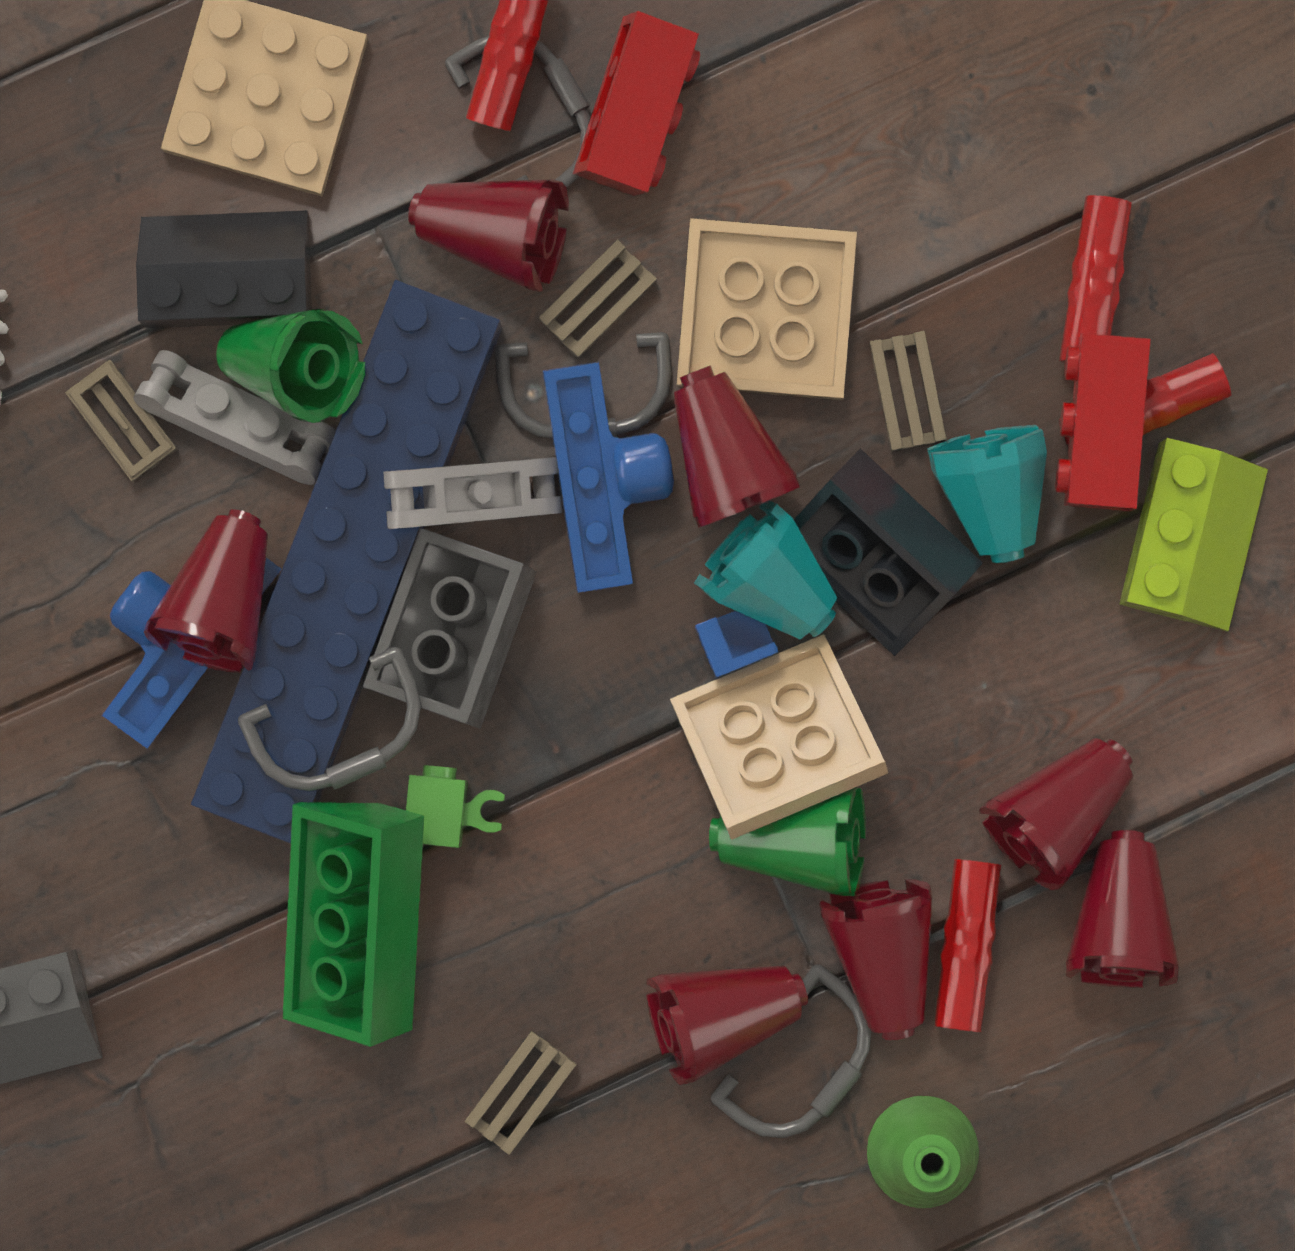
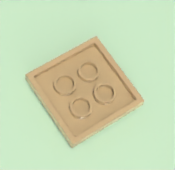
(265, 93)
(768, 307)
(778, 736)

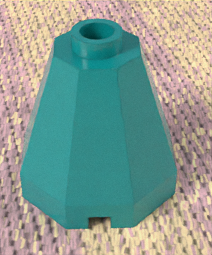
(994, 487)
(771, 575)

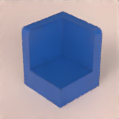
(734, 642)

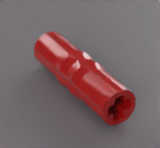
(506, 62)
(1096, 269)
(1183, 392)
(968, 945)

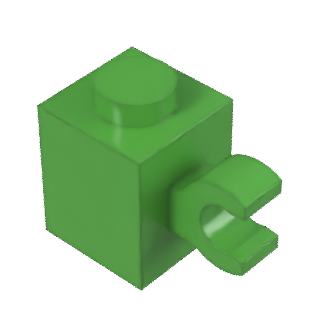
(444, 806)

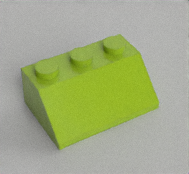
(1193, 534)

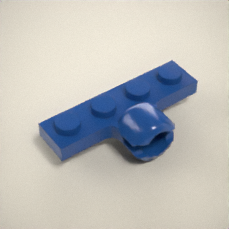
(599, 475)
(162, 676)

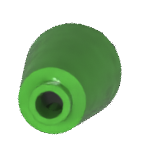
(910, 1132)

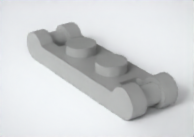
(234, 418)
(473, 492)

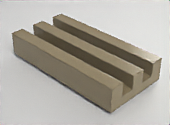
(630, 266)
(899, 345)
(150, 458)
(492, 1130)

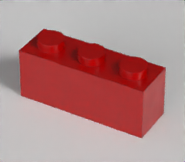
(638, 104)
(1104, 422)

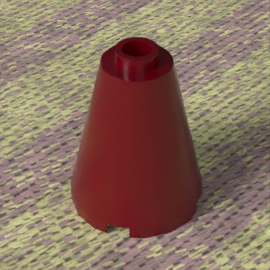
(496, 225)
(726, 449)
(216, 596)
(1059, 810)
(1124, 918)
(884, 952)
(720, 1014)

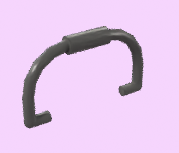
(557, 74)
(658, 339)
(352, 768)
(832, 1092)

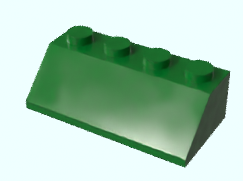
(353, 919)

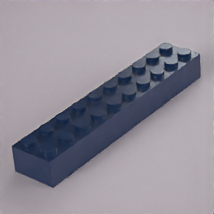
(345, 558)

